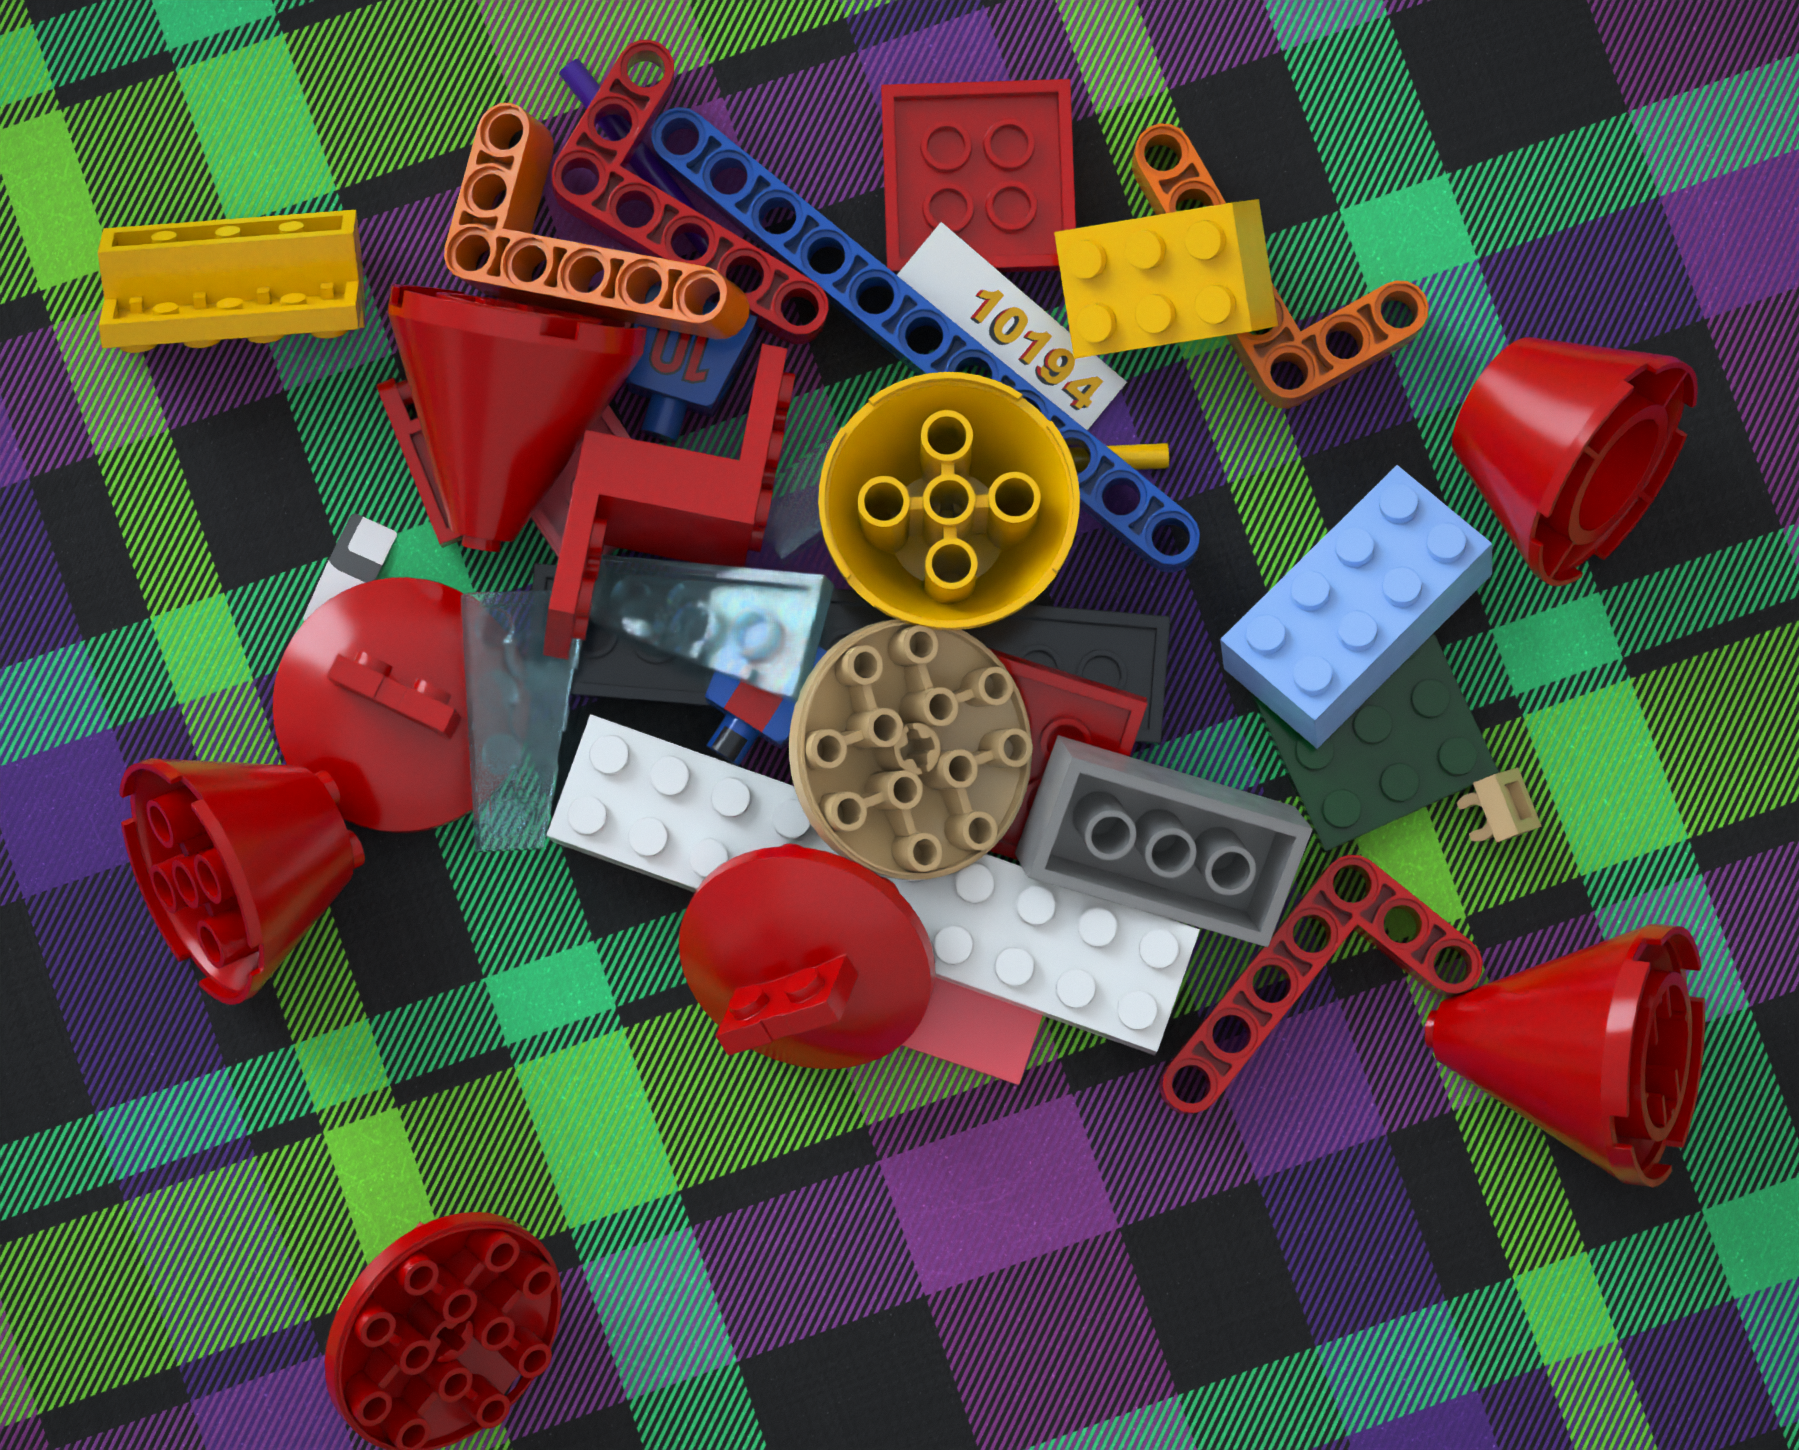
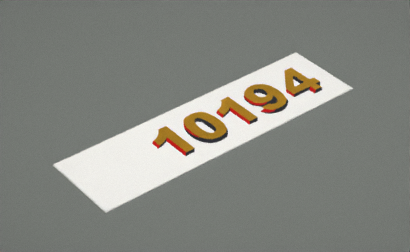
(1010, 325)

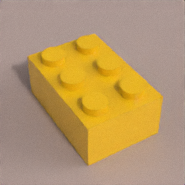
(1166, 278)

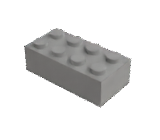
(1162, 841)

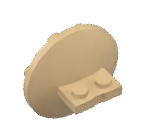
(910, 749)

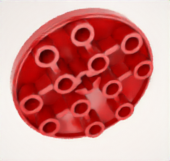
(381, 703)
(806, 958)
(443, 1332)

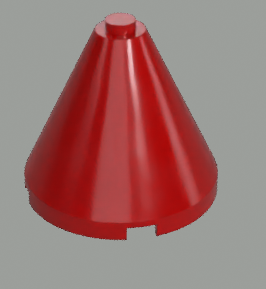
(504, 397)
(1590, 1047)

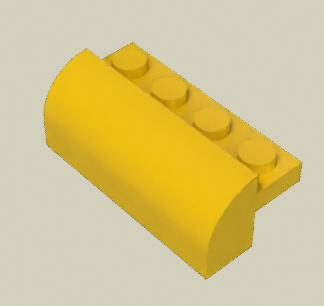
(231, 280)

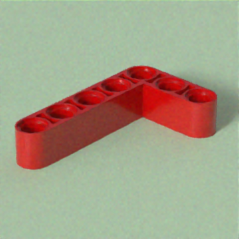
(670, 216)
(1301, 968)

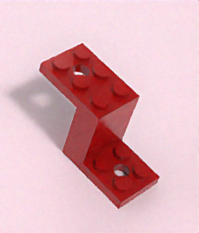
(668, 502)

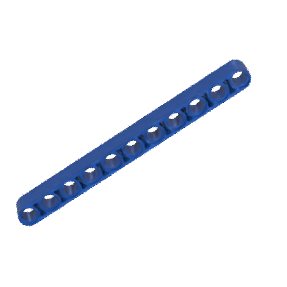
(907, 312)

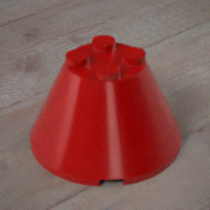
(235, 861)

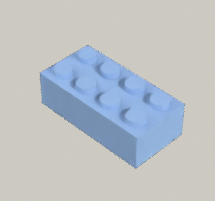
(1357, 606)

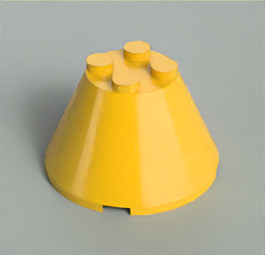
(949, 501)

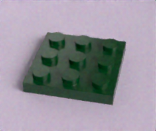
(1390, 756)

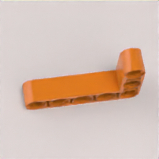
(569, 263)
(1284, 342)

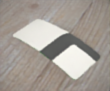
(354, 559)

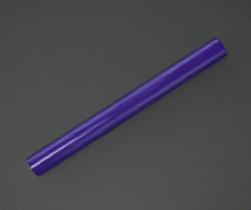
(617, 128)

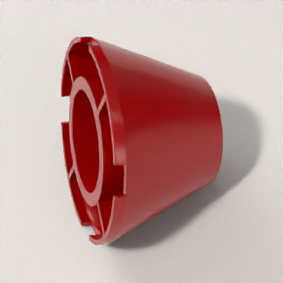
(1572, 445)

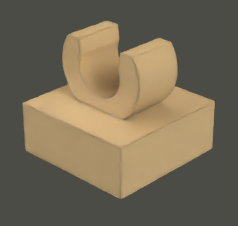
(1504, 804)

